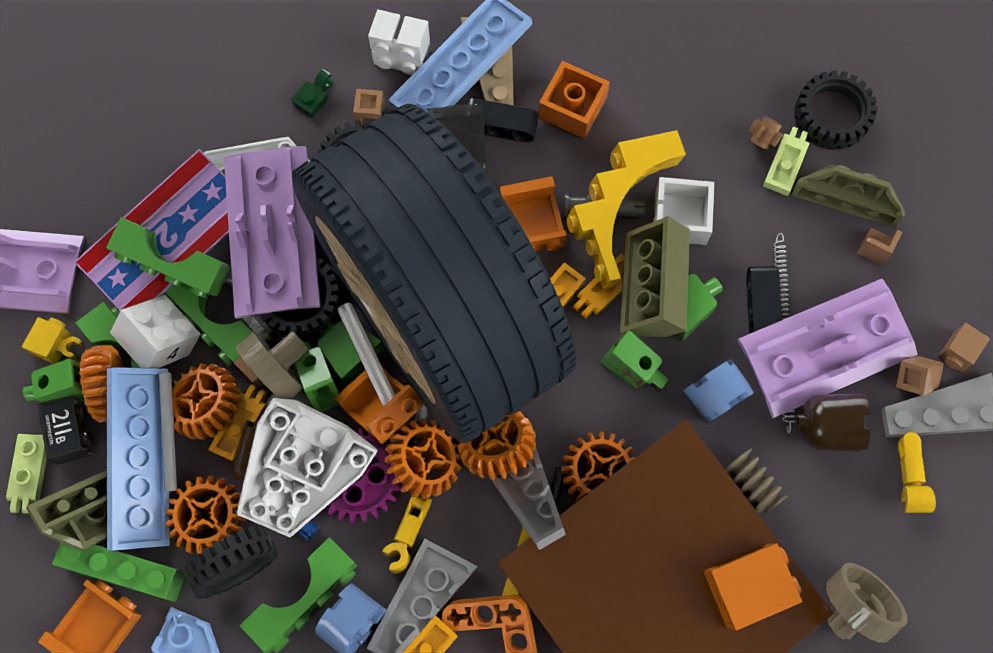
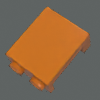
(537, 212)
(364, 407)
(753, 586)
(94, 623)

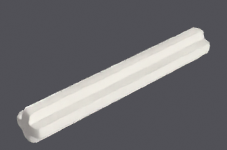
(366, 353)

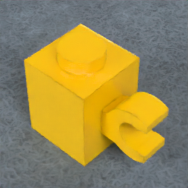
(50, 340)

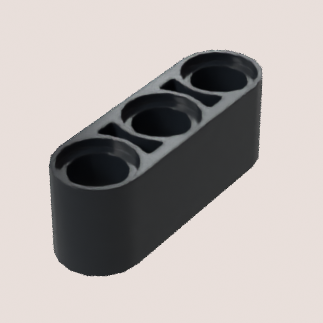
(508, 120)
(763, 297)

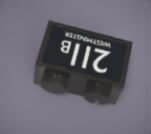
(65, 430)

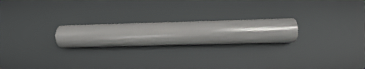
(168, 440)

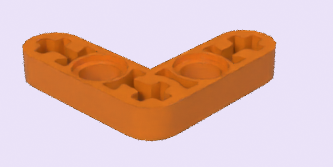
(508, 622)

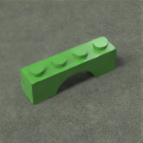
(139, 244)
(98, 325)
(224, 336)
(122, 570)
(272, 625)

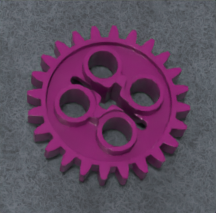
(373, 494)

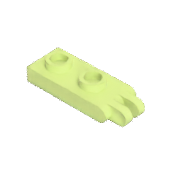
(787, 162)
(26, 472)

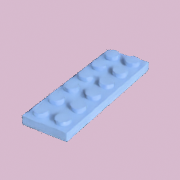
(464, 56)
(135, 461)

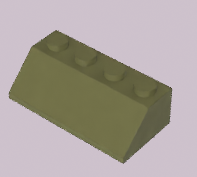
(656, 279)

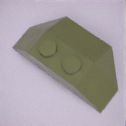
(852, 193)
(74, 514)

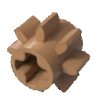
(765, 132)

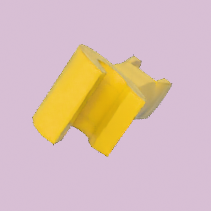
(917, 497)
(406, 535)

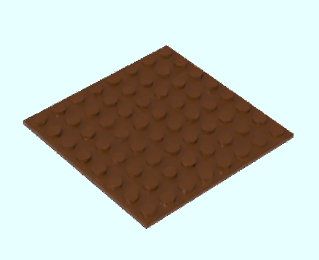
(637, 558)

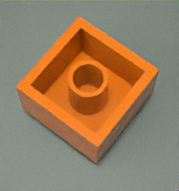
(573, 99)

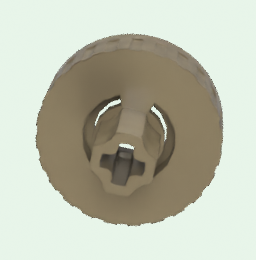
(274, 363)
(863, 605)

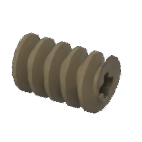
(755, 483)

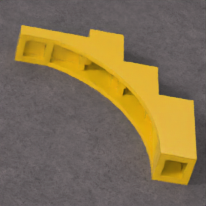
(595, 220)

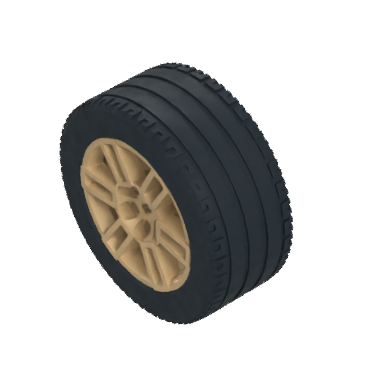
(438, 269)

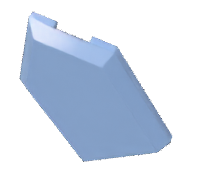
(184, 635)

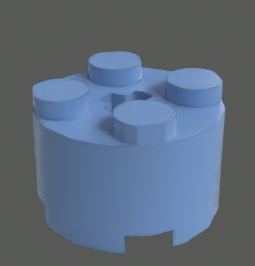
(718, 391)
(349, 620)

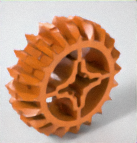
(94, 378)
(208, 408)
(437, 452)
(496, 452)
(621, 456)
(197, 522)

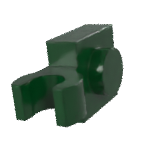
(313, 96)

